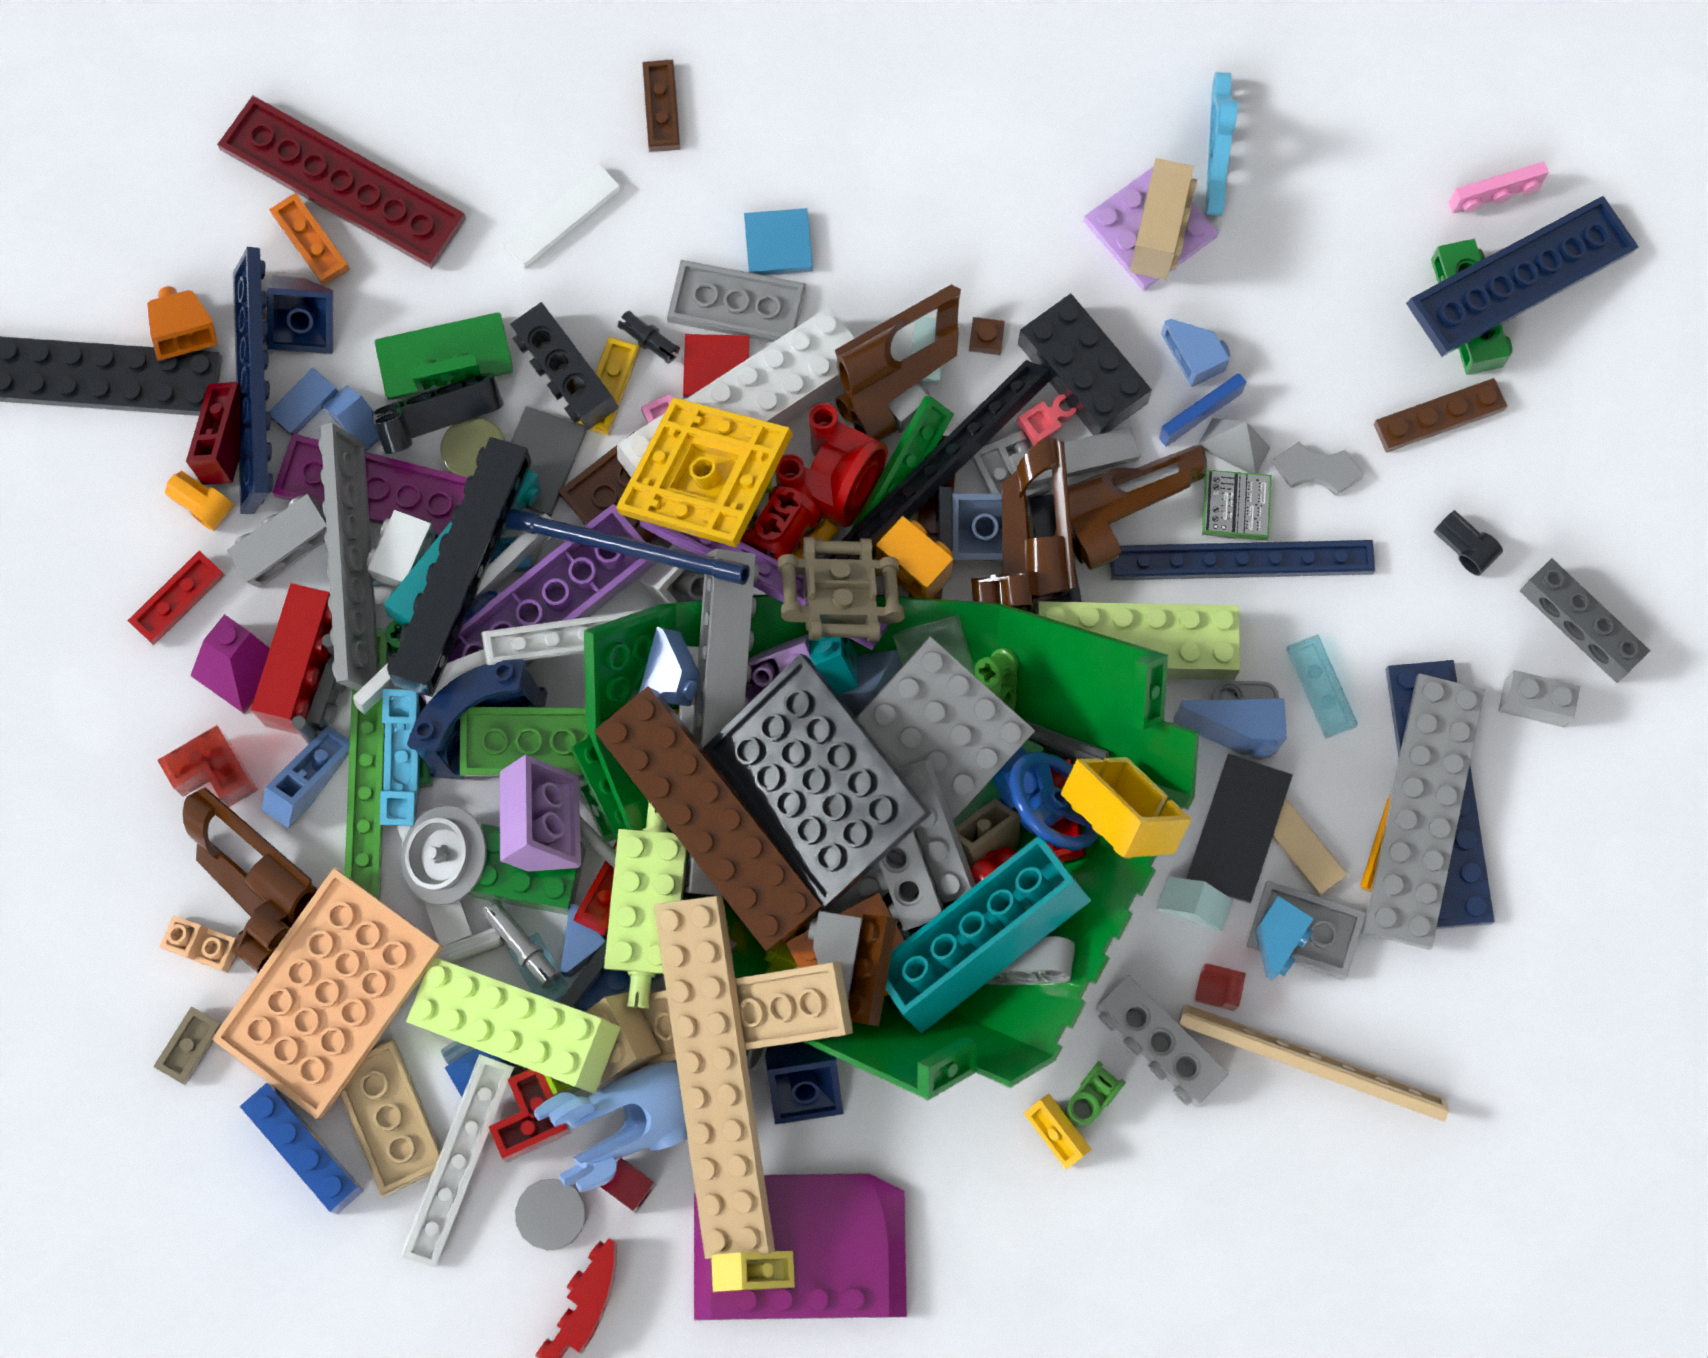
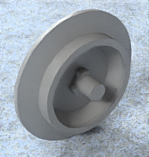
(443, 855)

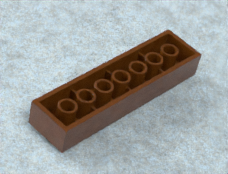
(709, 818)

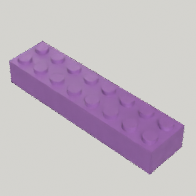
(562, 586)

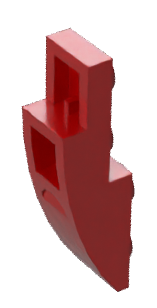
(591, 1295)

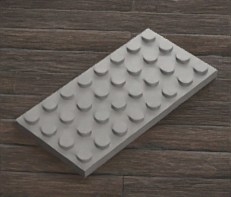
(940, 715)

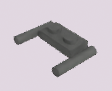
(323, 708)

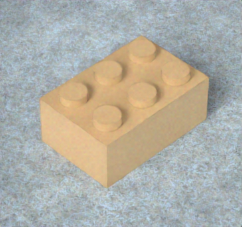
(1164, 219)

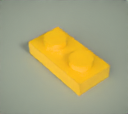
(1057, 1131)

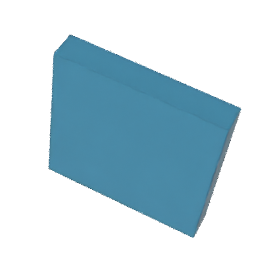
(778, 241)

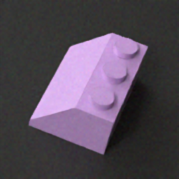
(539, 816)

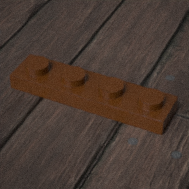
(1440, 415)

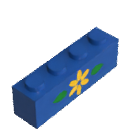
(302, 1148)

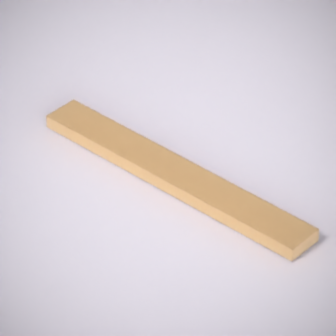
(1314, 1062)

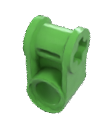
(1000, 674)
(1097, 1092)

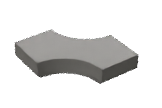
(1332, 471)

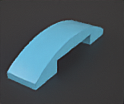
(401, 763)

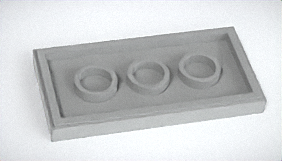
(735, 301)

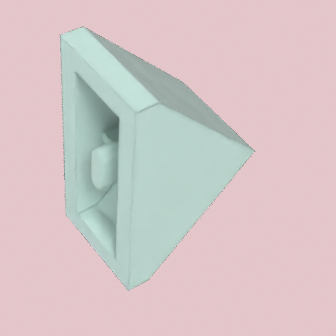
(1195, 902)

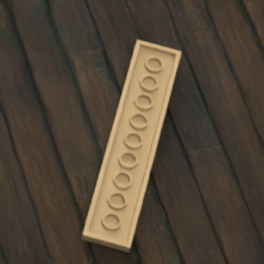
(714, 1076)

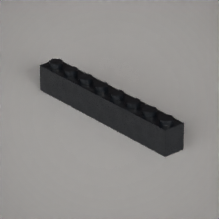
(459, 567)

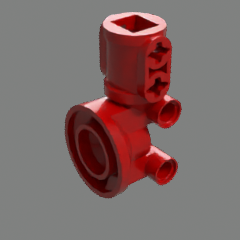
(833, 487)

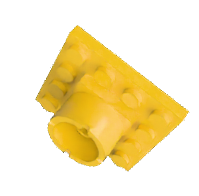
(704, 471)

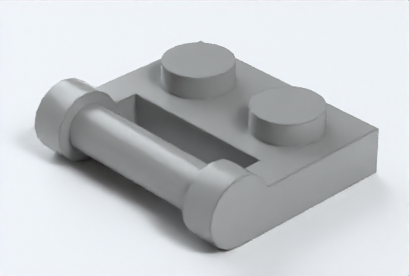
(995, 467)

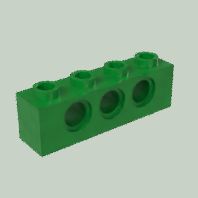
(1480, 353)

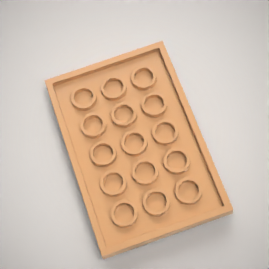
(327, 993)

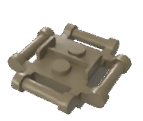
(840, 591)

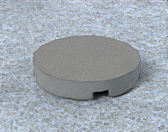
(550, 1214)

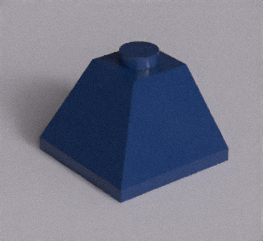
(299, 315)
(802, 1083)

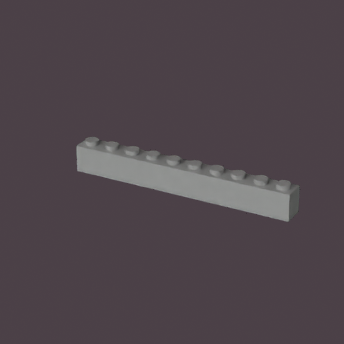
(722, 670)

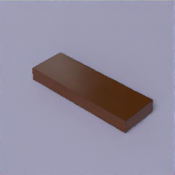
(661, 105)

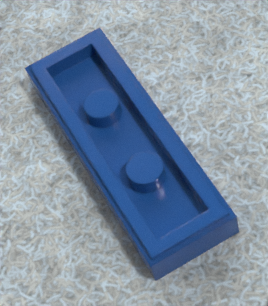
(1202, 409)

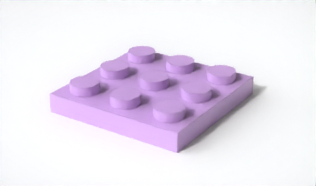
(1118, 223)

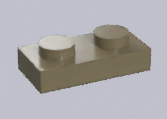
(187, 1046)

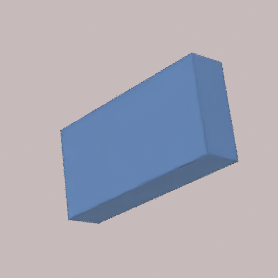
(302, 402)

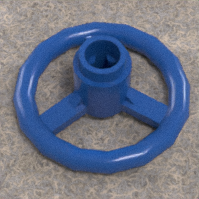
(1048, 805)

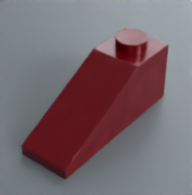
(216, 438)

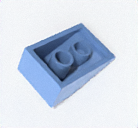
(1238, 724)

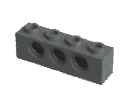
(1584, 620)

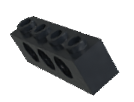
(540, 326)

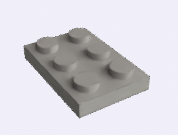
(1333, 927)

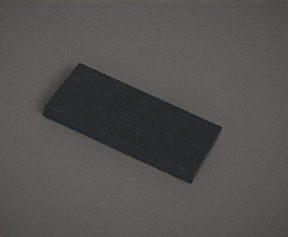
(1239, 827)

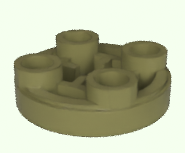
(463, 442)

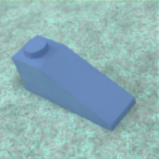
(305, 777)

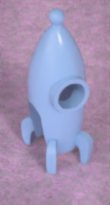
(651, 1120)

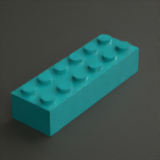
(982, 933)

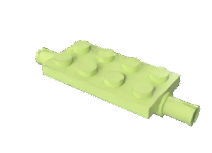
(646, 873)

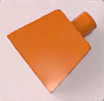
(179, 324)

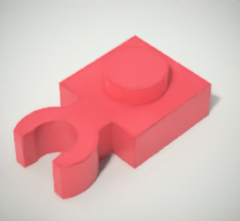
(1044, 421)

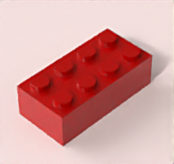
(294, 659)

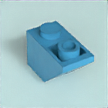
(1279, 934)

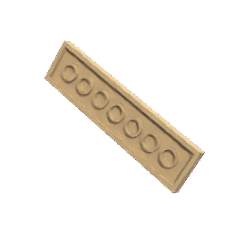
(773, 1008)

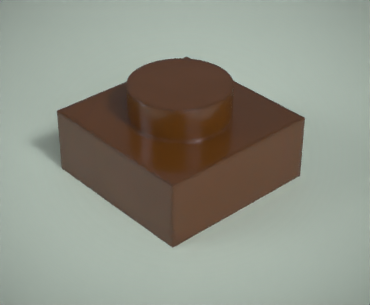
(986, 336)

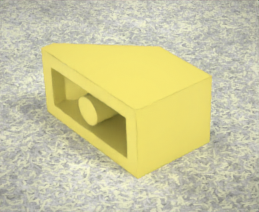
(752, 1271)

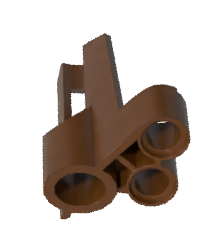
(875, 378)
(1099, 502)
(1035, 566)
(271, 891)

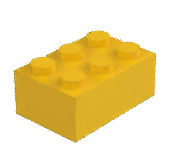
(1125, 807)

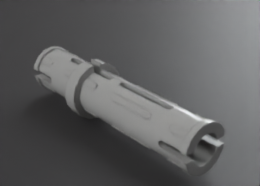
(529, 954)

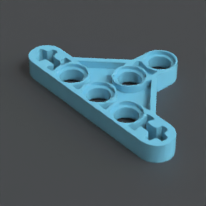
(1222, 126)

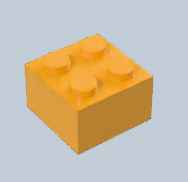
(922, 563)

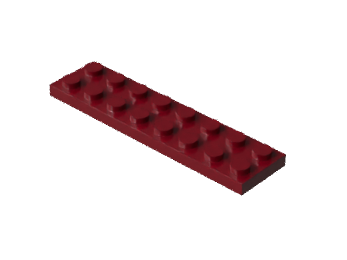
(342, 181)

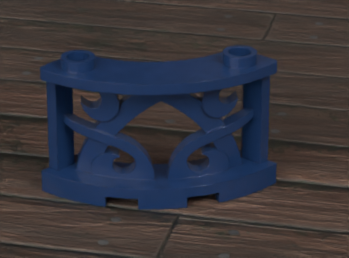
(438, 725)

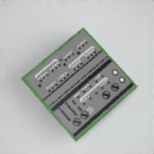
(1236, 505)

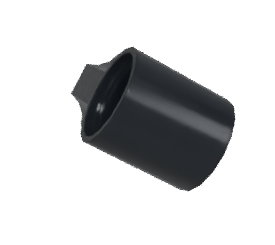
(1474, 549)

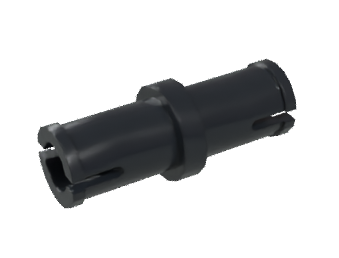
(648, 337)

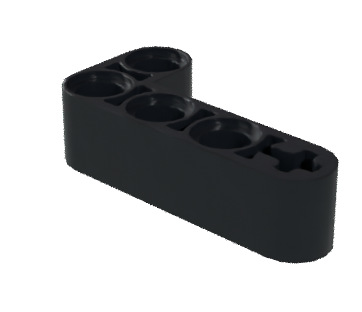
(435, 410)

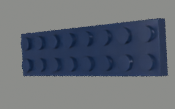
(1521, 276)
(250, 366)
(1467, 889)

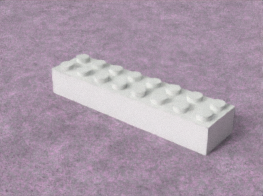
(768, 385)

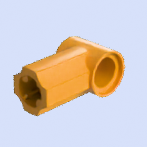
(205, 504)

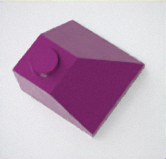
(231, 663)

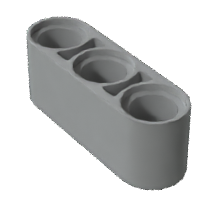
(1043, 963)

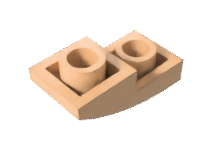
(200, 944)

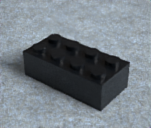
(1084, 366)

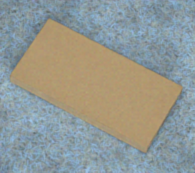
(390, 1120)

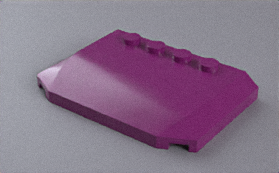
(844, 1249)

